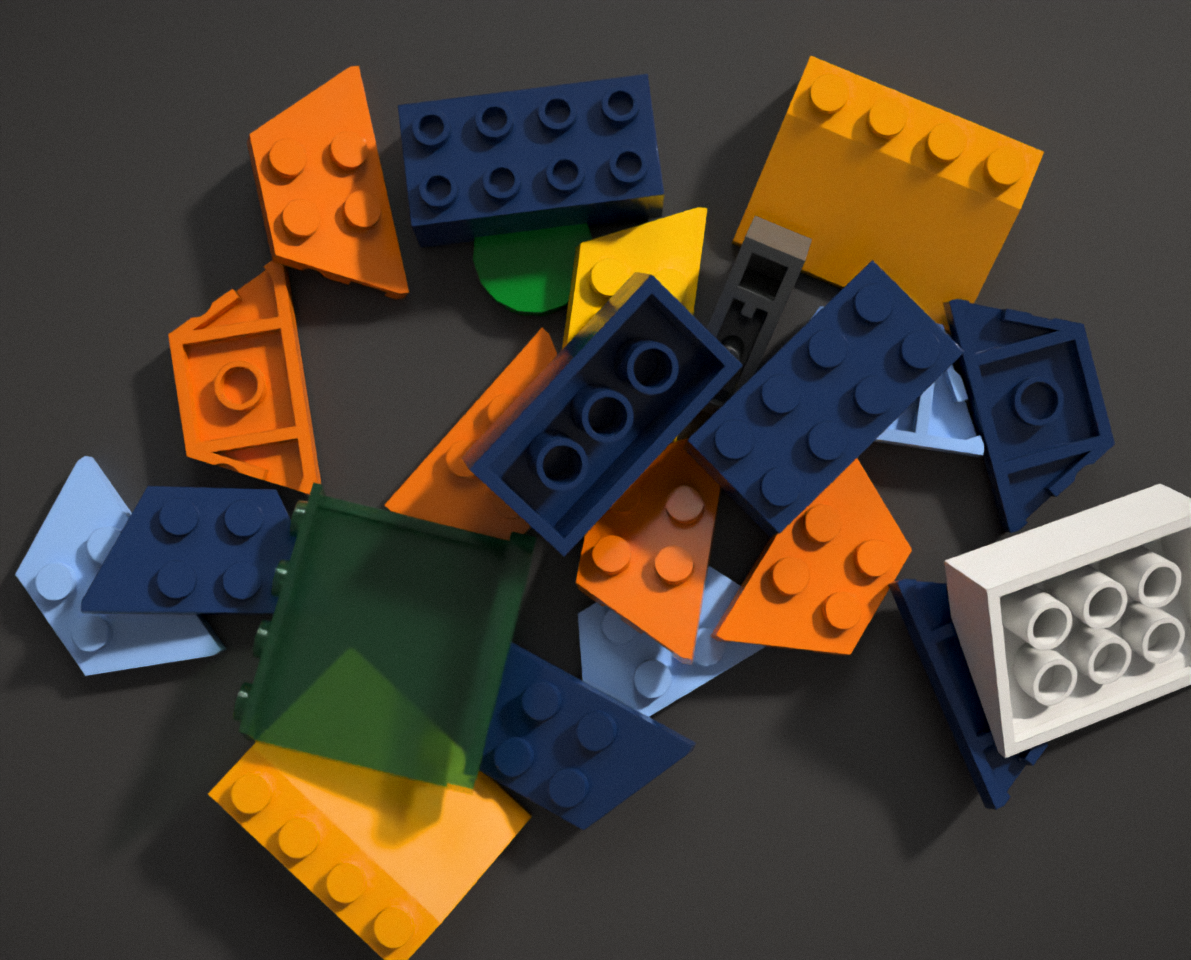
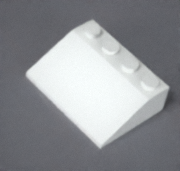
(1077, 616)

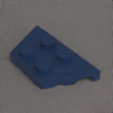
(1030, 402)
(195, 554)
(931, 628)
(572, 742)

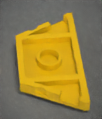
(664, 247)

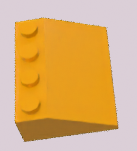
(892, 186)
(370, 843)

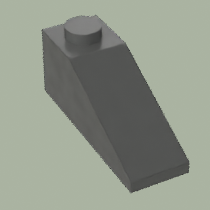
(755, 298)

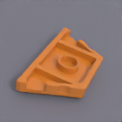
(327, 189)
(247, 385)
(444, 487)
(655, 551)
(821, 573)

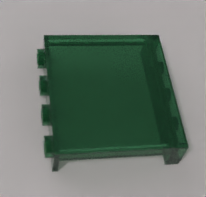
(386, 642)

